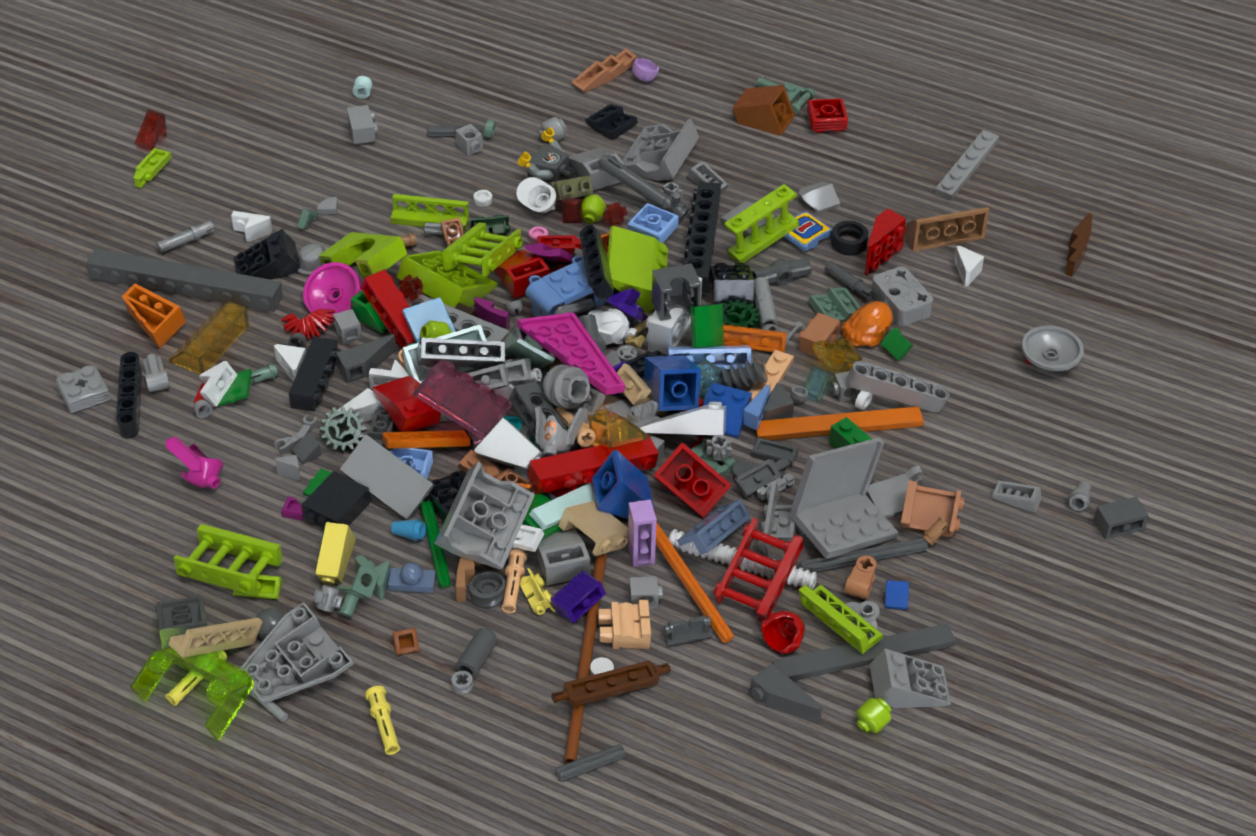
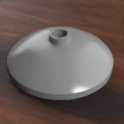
(1052, 348)

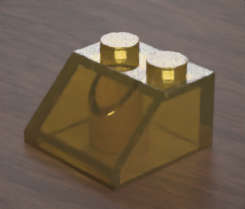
(613, 429)

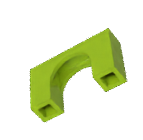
(369, 252)

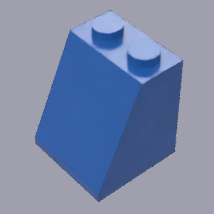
(673, 382)
(619, 484)

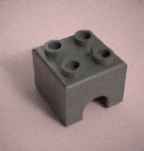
(675, 289)

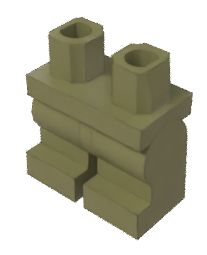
(572, 188)

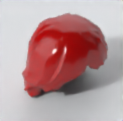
(783, 631)

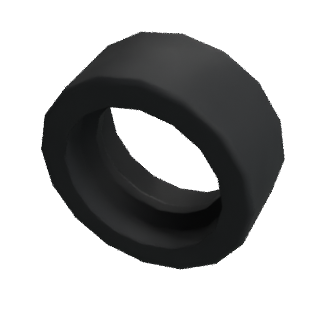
(849, 228)

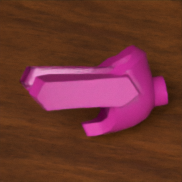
(202, 470)

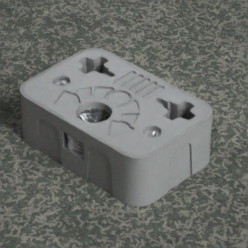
(903, 294)

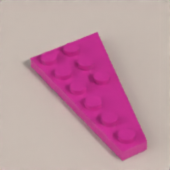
(572, 344)

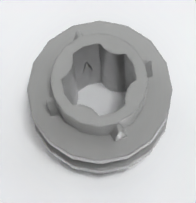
(566, 386)

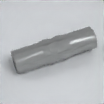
(764, 302)

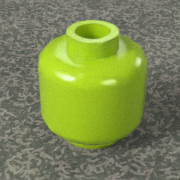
(593, 209)
(434, 329)
(873, 715)

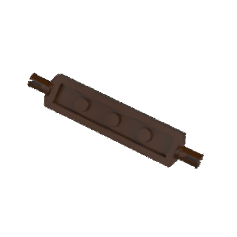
(611, 683)

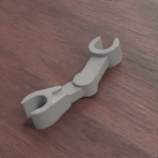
(288, 443)

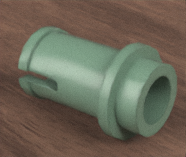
(762, 82)
(265, 373)

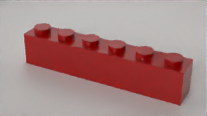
(581, 465)

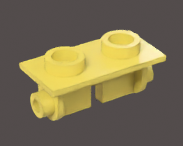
(534, 585)

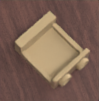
(635, 388)
(600, 526)

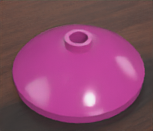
(326, 283)

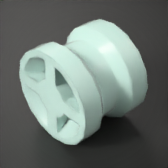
(362, 82)

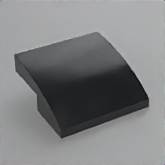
(611, 121)

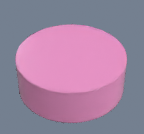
(537, 231)

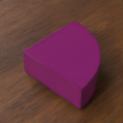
(292, 509)

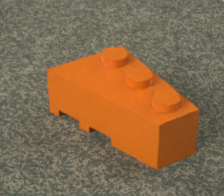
(154, 314)

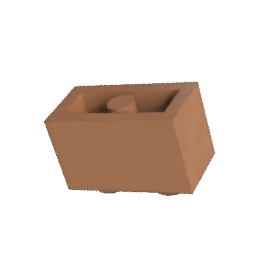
(818, 329)

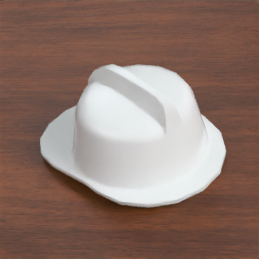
(536, 195)

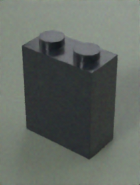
(336, 501)

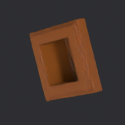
(405, 641)

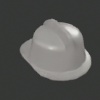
(309, 258)

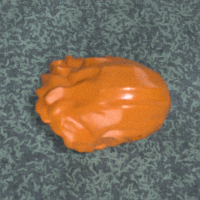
(868, 324)

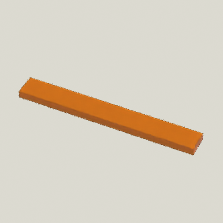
(821, 424)

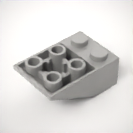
(587, 164)
(562, 556)
(908, 681)

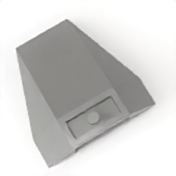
(294, 657)

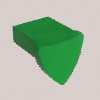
(897, 344)

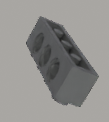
(461, 352)
(528, 396)

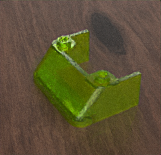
(227, 687)

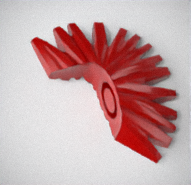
(310, 323)

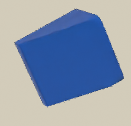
(896, 595)

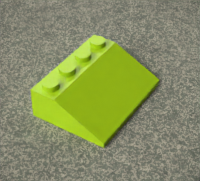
(632, 260)
(452, 286)

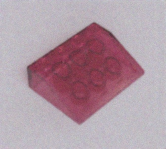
(462, 399)

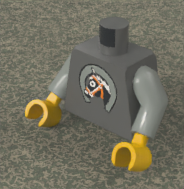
(549, 162)

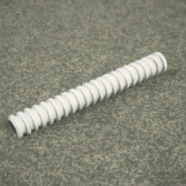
(726, 554)

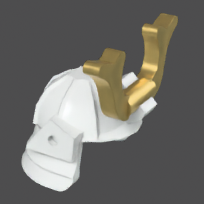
(614, 327)

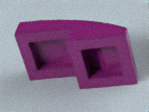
(486, 311)

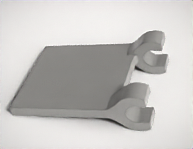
(891, 493)

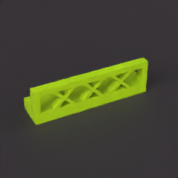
(416, 216)
(840, 622)

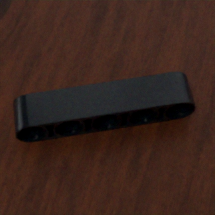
(596, 262)
(129, 395)

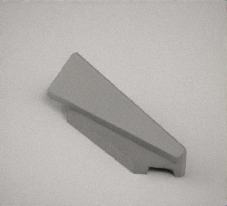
(501, 374)

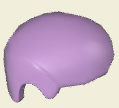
(644, 69)

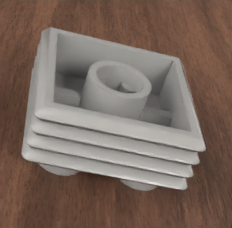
(82, 388)

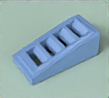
(754, 410)

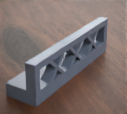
(716, 526)

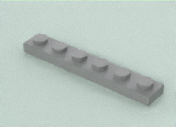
(966, 165)

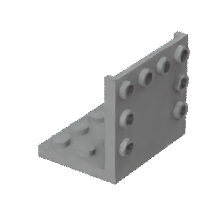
(834, 504)

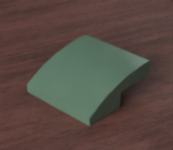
(836, 304)

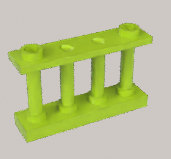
(768, 234)
(477, 238)
(232, 543)

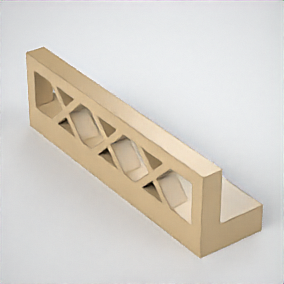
(216, 637)

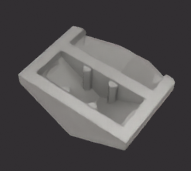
(820, 196)

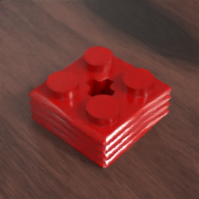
(827, 115)

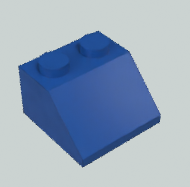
(735, 401)

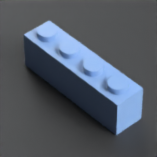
(719, 355)

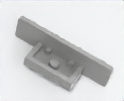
(777, 521)

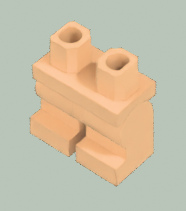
(629, 625)

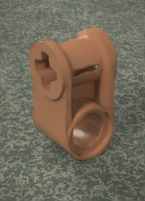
(861, 578)

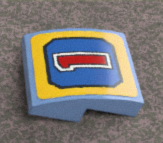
(808, 232)

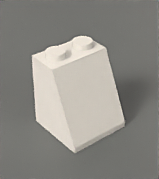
(508, 447)

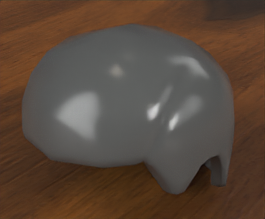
(270, 619)

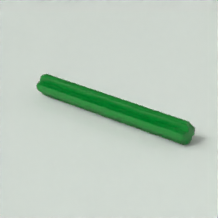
(437, 552)

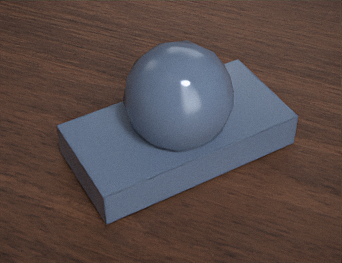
(412, 579)

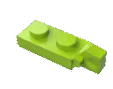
(150, 166)

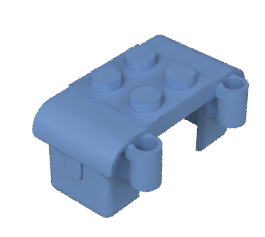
(560, 288)

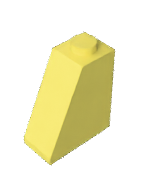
(335, 553)

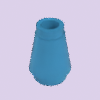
(409, 529)

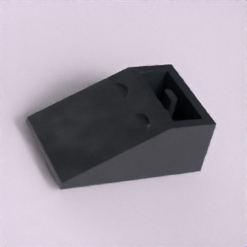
(269, 258)
(732, 283)
(445, 492)

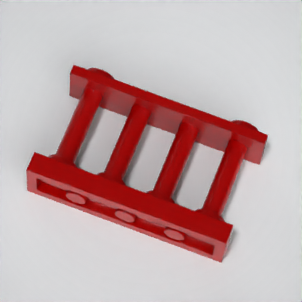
(772, 587)

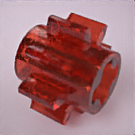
(615, 213)
(411, 287)

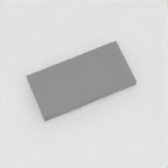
(387, 477)

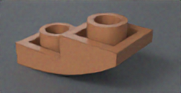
(451, 230)

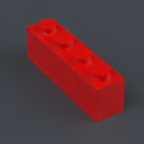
(388, 304)

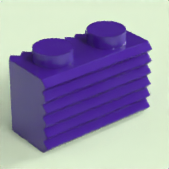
(577, 596)

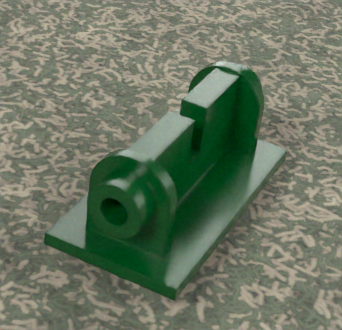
(497, 223)

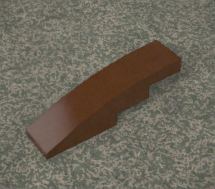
(1078, 245)

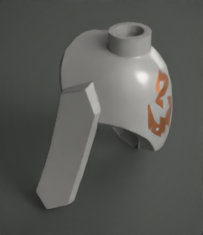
(552, 437)

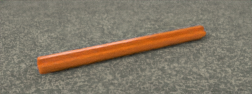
(693, 586)

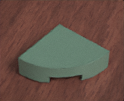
(306, 217)

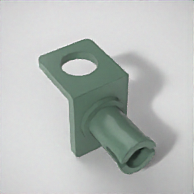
(357, 591)

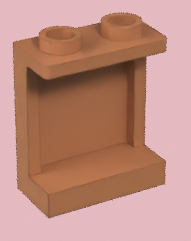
(926, 505)

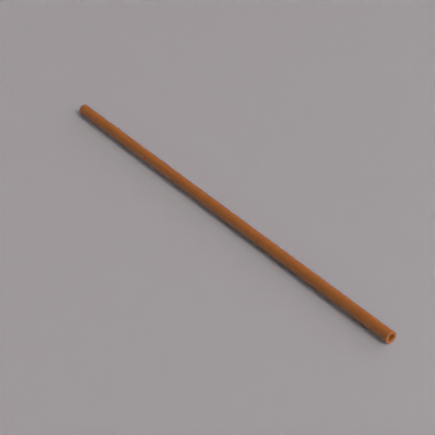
(585, 662)

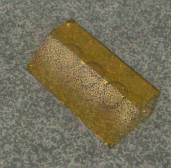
(212, 338)

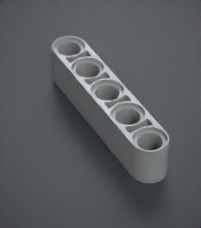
(897, 386)

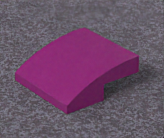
(555, 256)

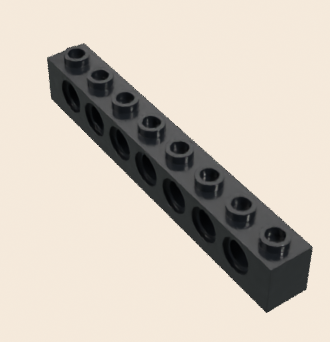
(702, 230)

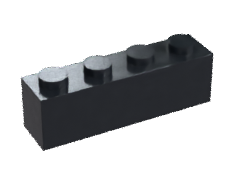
(314, 374)

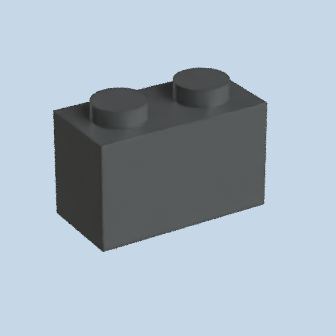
(1120, 517)

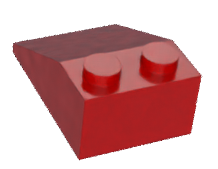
(403, 407)
(692, 480)

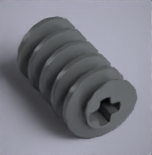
(745, 375)

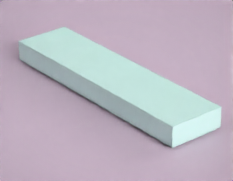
(551, 512)

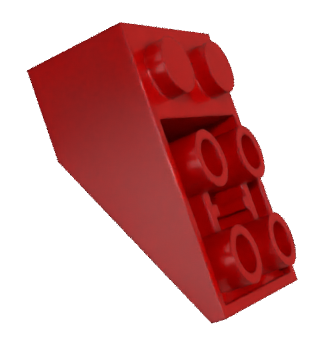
(885, 239)
(518, 269)

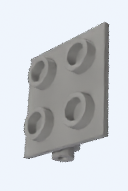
(638, 415)

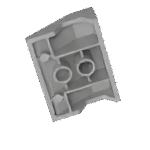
(661, 151)
(484, 518)

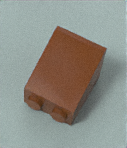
(765, 109)

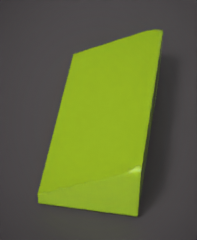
(268, 587)

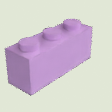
(641, 533)

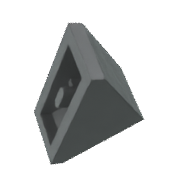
(779, 404)

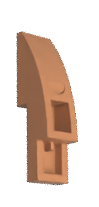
(491, 469)

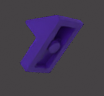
(626, 302)

